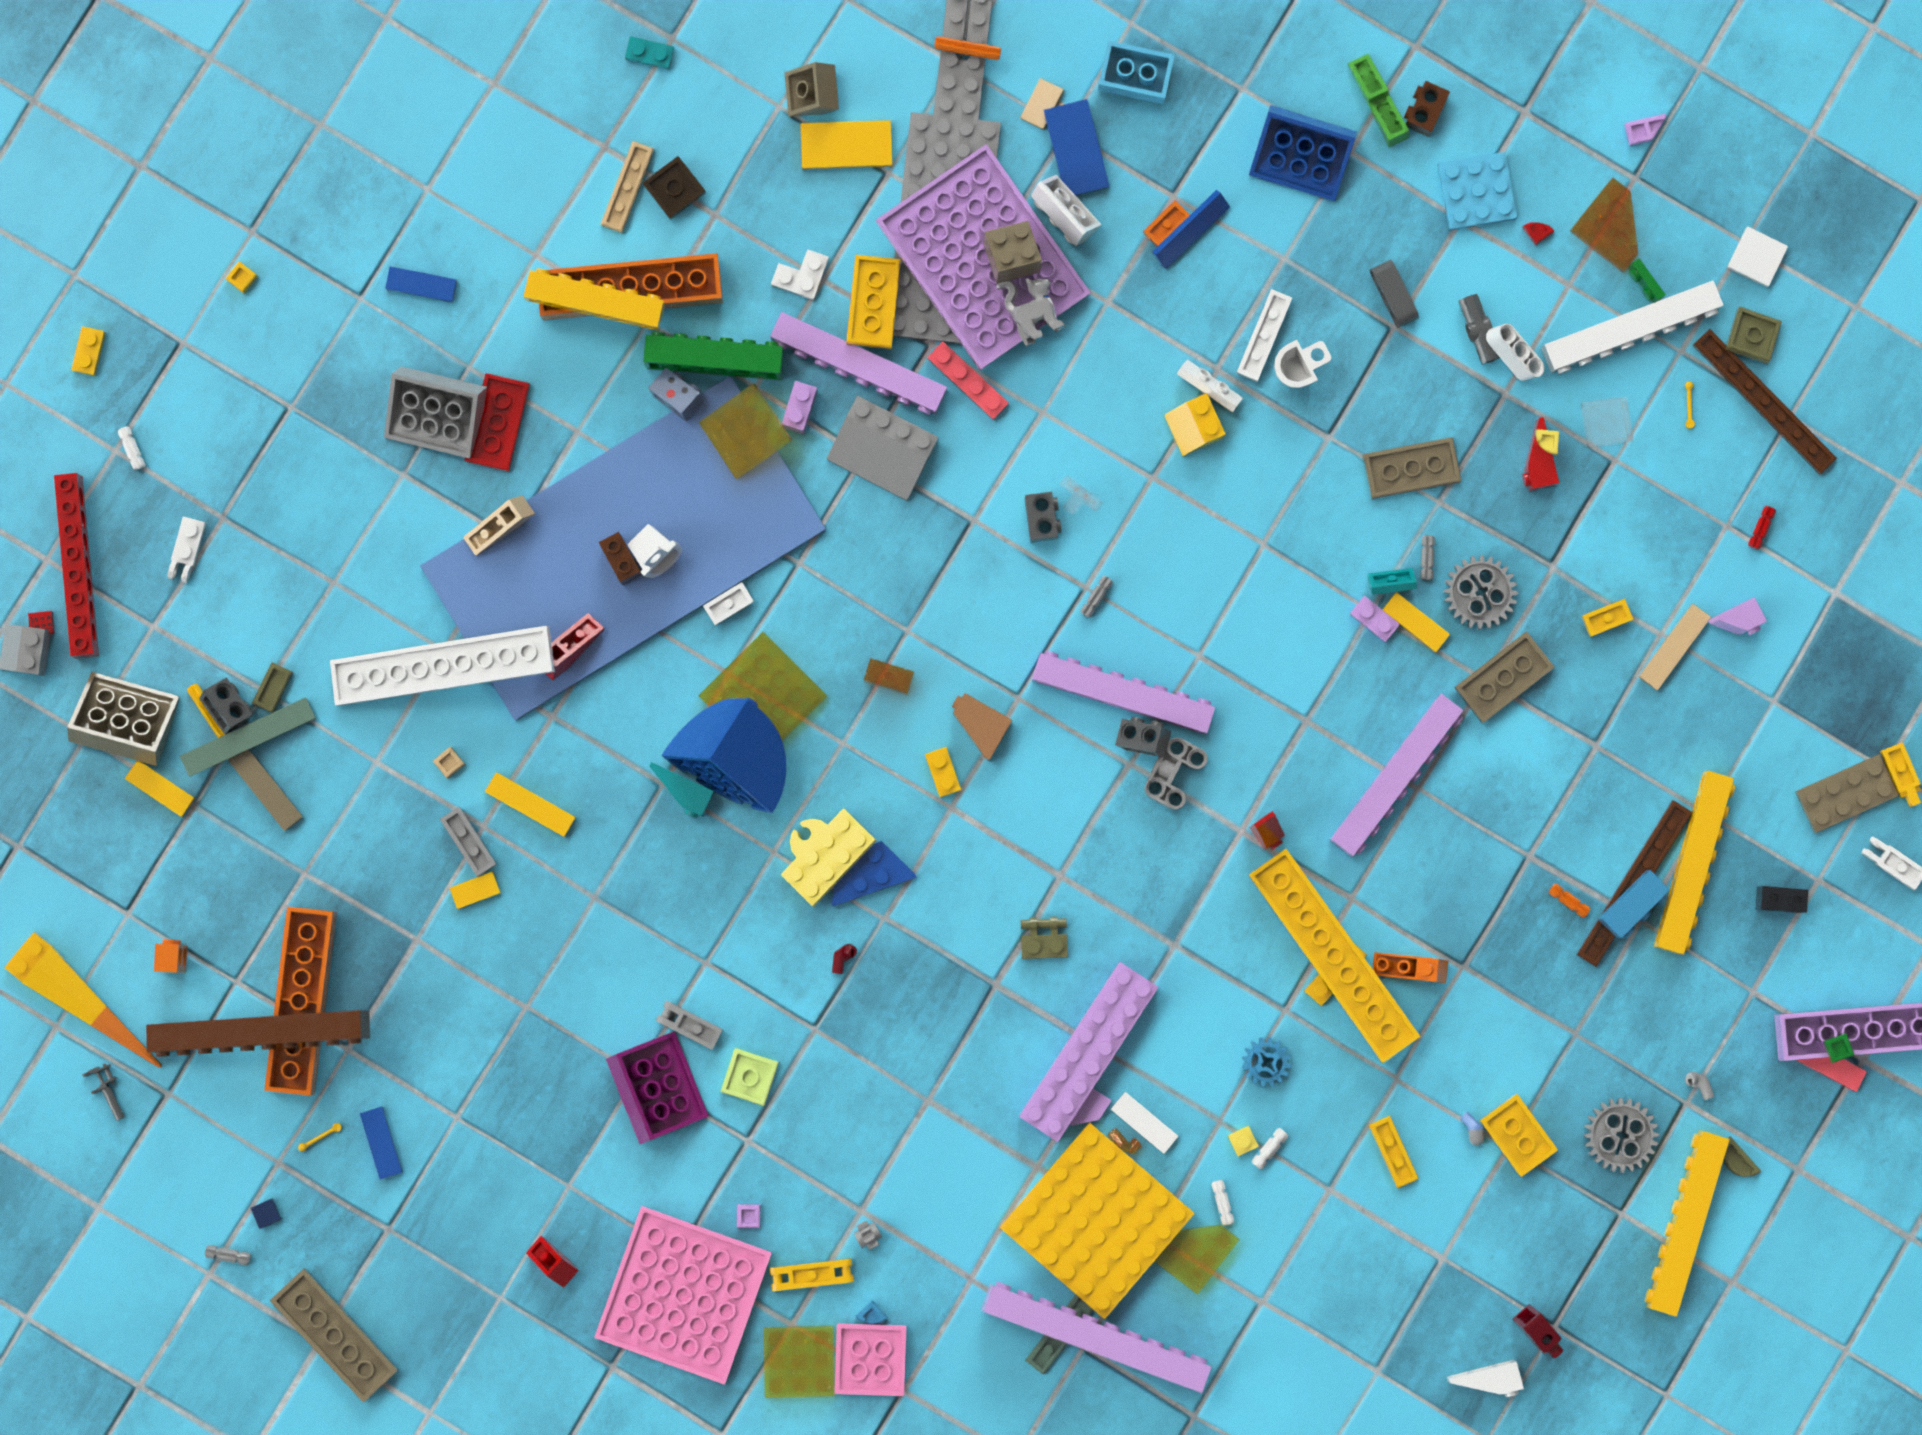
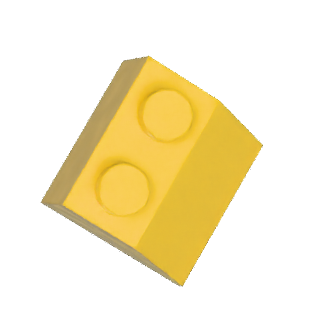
(1195, 424)

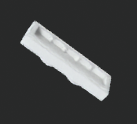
(1207, 384)

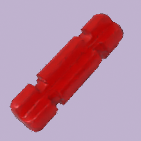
(1762, 527)

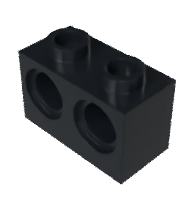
(1781, 899)

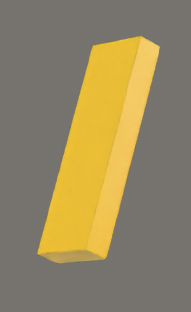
(1416, 622)
(160, 788)
(1393, 1151)

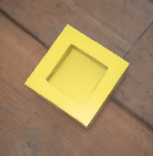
(1242, 1140)

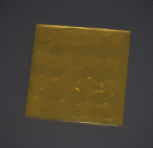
(771, 681)

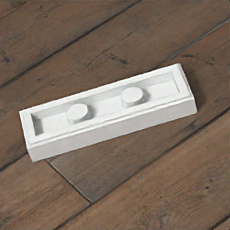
(1144, 1122)

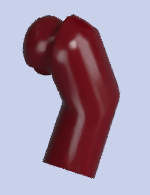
(842, 955)

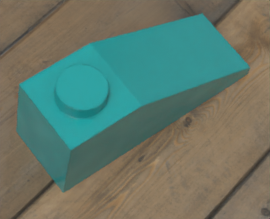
(687, 793)

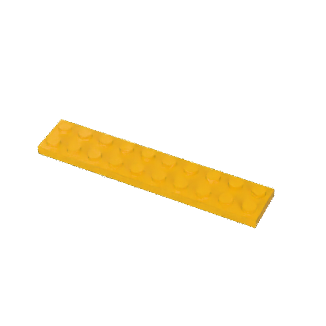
(1334, 955)

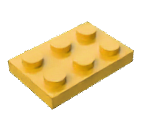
(1518, 1135)

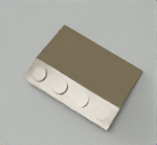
(123, 718)

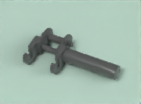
(104, 1087)

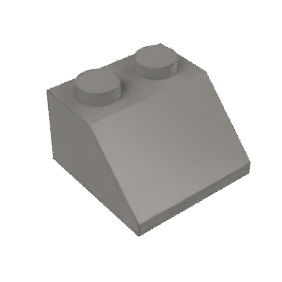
(25, 649)

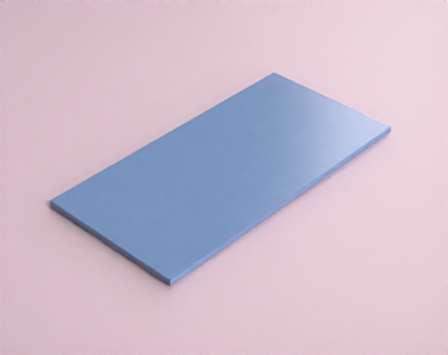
(558, 573)

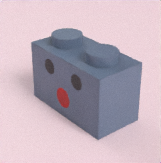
(676, 394)

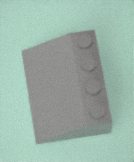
(434, 411)
(882, 448)

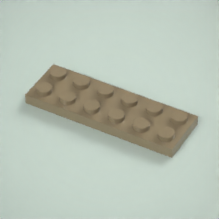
(334, 1335)

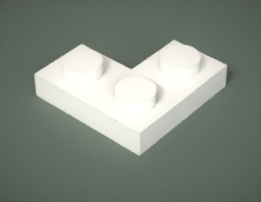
(803, 281)

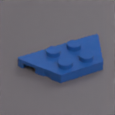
(872, 872)

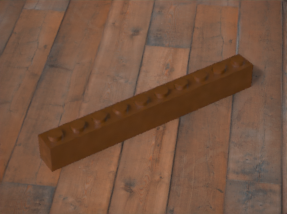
(258, 1031)

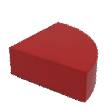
(1537, 231)

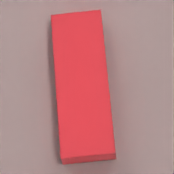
(1840, 1071)

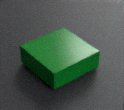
(1838, 1048)

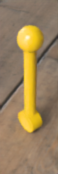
(1689, 423)
(335, 1128)

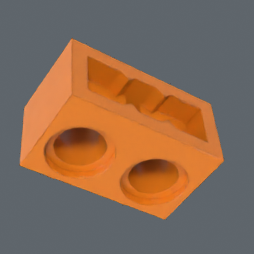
(170, 956)

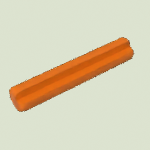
(967, 48)

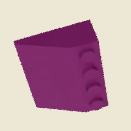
(657, 1087)

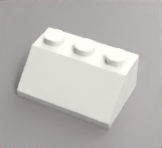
(1065, 210)

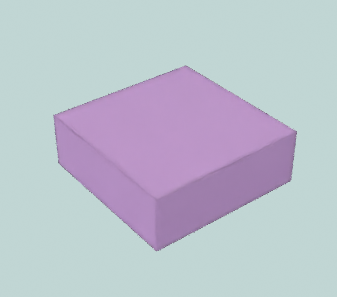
(748, 1215)

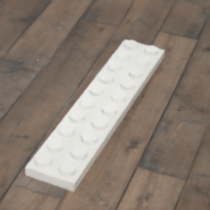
(442, 666)

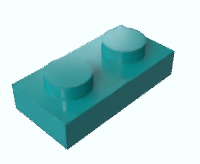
(649, 53)
(1392, 581)

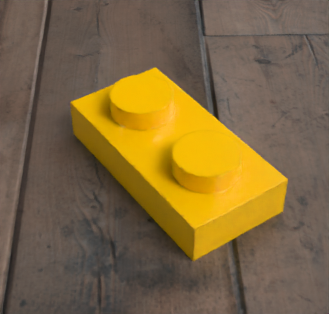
(88, 351)
(1607, 617)
(943, 772)

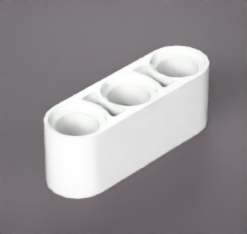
(1515, 352)

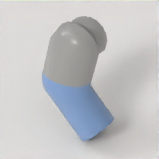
(1475, 1129)

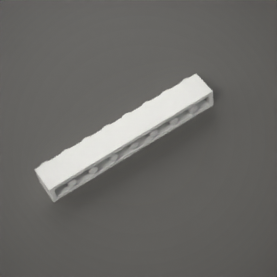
(1632, 327)

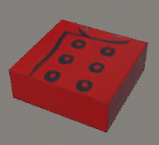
(42, 620)

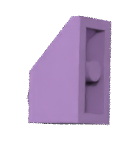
(1741, 618)

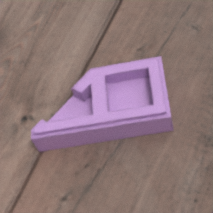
(1643, 129)
(1092, 1108)

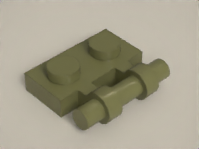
(1044, 945)

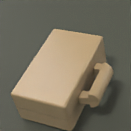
(1043, 97)

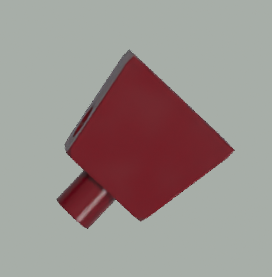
(1539, 1331)

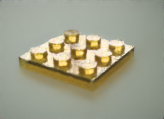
(745, 431)
(798, 1361)

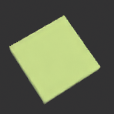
(749, 1076)

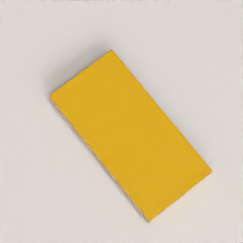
(846, 144)
(873, 301)

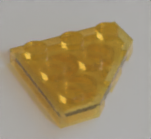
(1197, 1254)

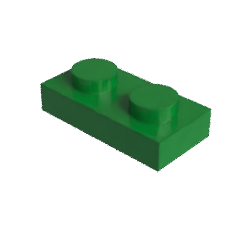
(1640, 274)

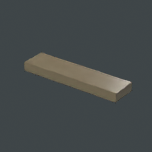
(266, 789)

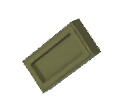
(272, 687)

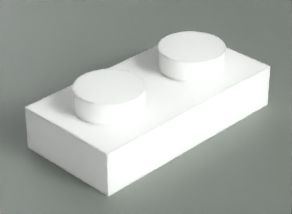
(728, 604)

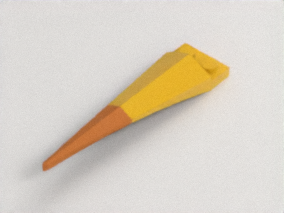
(49, 974)

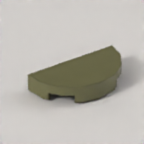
(1738, 1161)

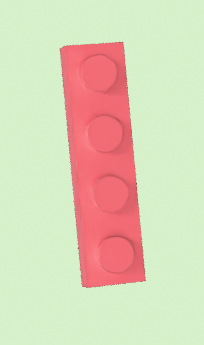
(967, 380)

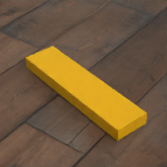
(530, 804)

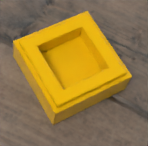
(241, 277)

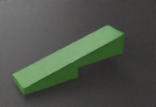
(1378, 100)

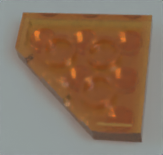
(1610, 226)

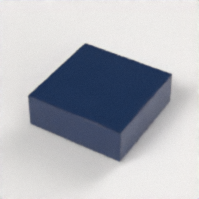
(266, 1213)

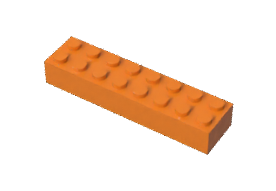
(676, 280)
(301, 990)

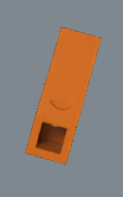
(1410, 967)

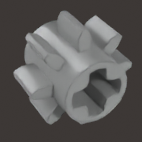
(868, 1235)

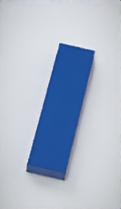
(1191, 229)

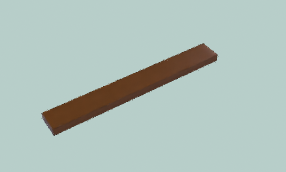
(1764, 402)
(1648, 859)

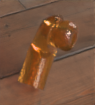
(1120, 1141)

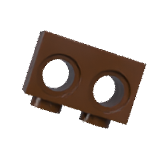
(1430, 110)
(620, 558)

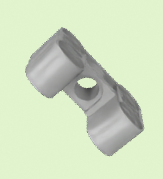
(1166, 769)

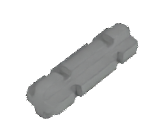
(1427, 557)
(1096, 596)
(227, 1255)

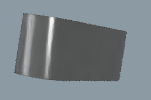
(1394, 293)

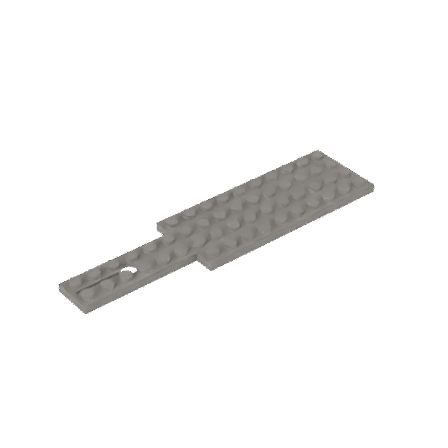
(939, 144)

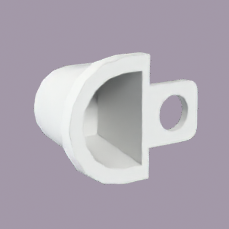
(1296, 367)
(654, 551)

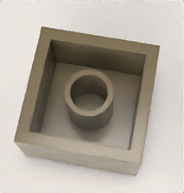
(1012, 252)

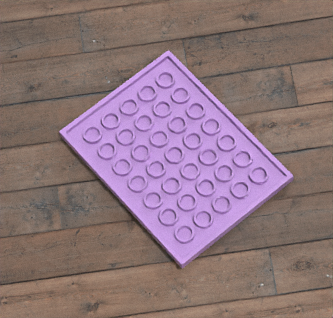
(942, 245)

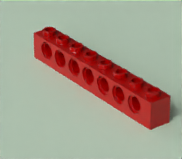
(76, 565)

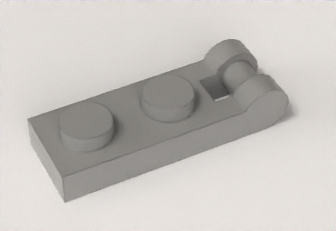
(690, 1025)

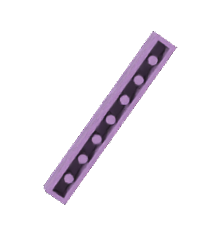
(859, 364)
(1123, 693)
(1396, 775)

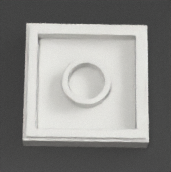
(1757, 257)

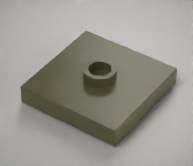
(1753, 335)

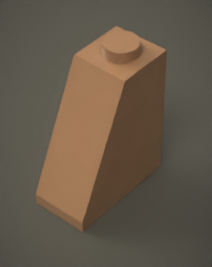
(981, 723)

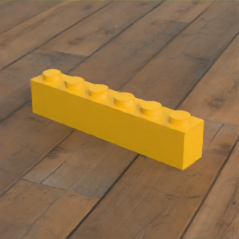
(594, 300)

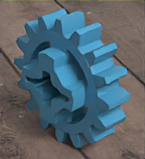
(1257, 1068)

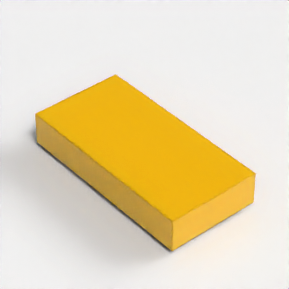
(475, 890)

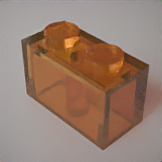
(888, 676)

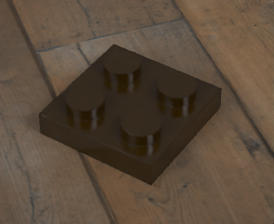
(674, 187)

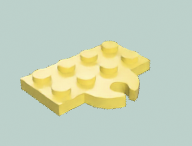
(826, 854)

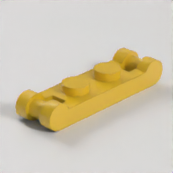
(811, 1274)

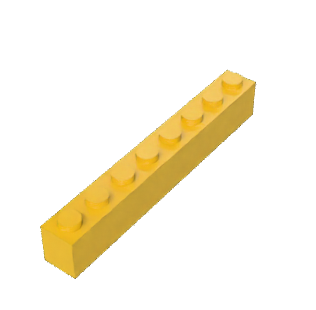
(1693, 862)
(1687, 1222)

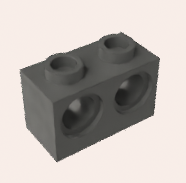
(1037, 517)
(221, 708)
(1142, 740)

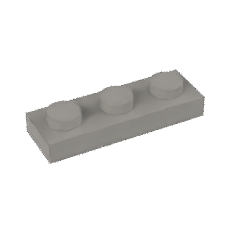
(468, 841)

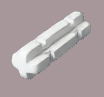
(131, 448)
(1270, 1148)
(1222, 1202)

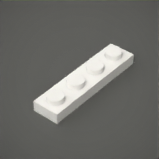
(1264, 335)

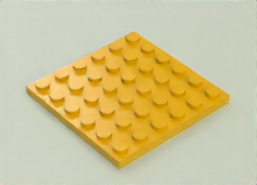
(1097, 1220)

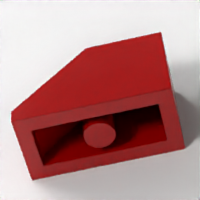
(552, 1262)

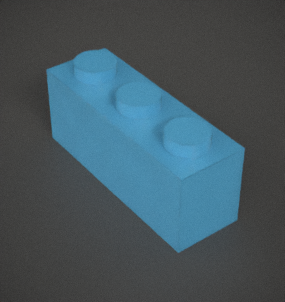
(1634, 905)

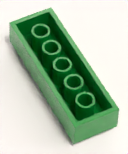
(714, 356)

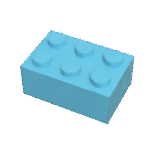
(1136, 72)

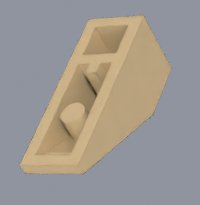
(499, 524)

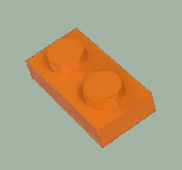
(1166, 223)

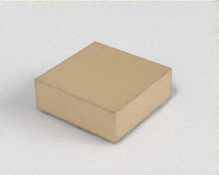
(449, 762)

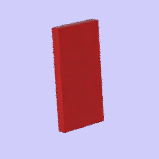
(499, 422)

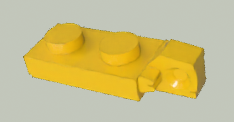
(1902, 773)

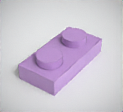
(1374, 619)

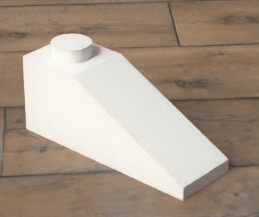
(1496, 1378)

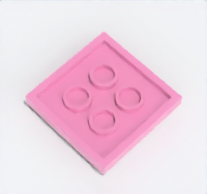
(870, 1359)

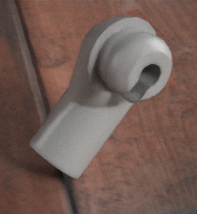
(1701, 1082)

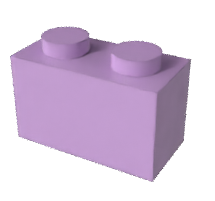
(799, 407)

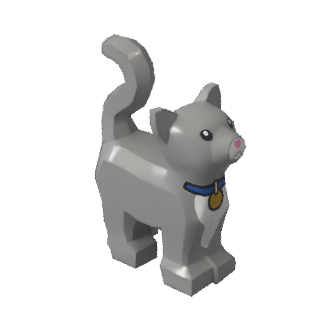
(1031, 313)

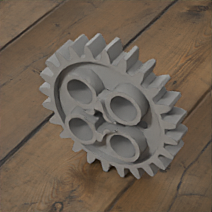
(1498, 582)
(1641, 1140)

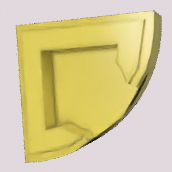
(1548, 440)

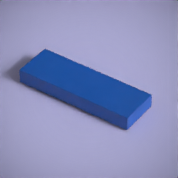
(421, 284)
(381, 1142)

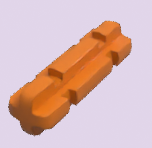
(1569, 900)

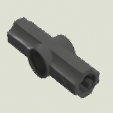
(1477, 327)

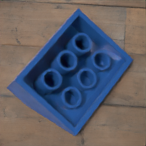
(1302, 153)

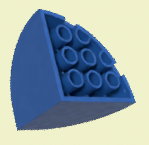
(733, 753)

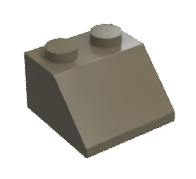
(811, 90)

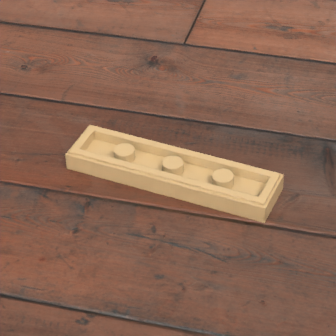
(627, 187)
(1674, 647)

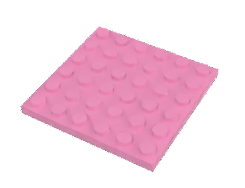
(683, 1295)

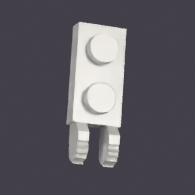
(186, 547)
(1895, 864)

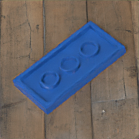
(1076, 147)

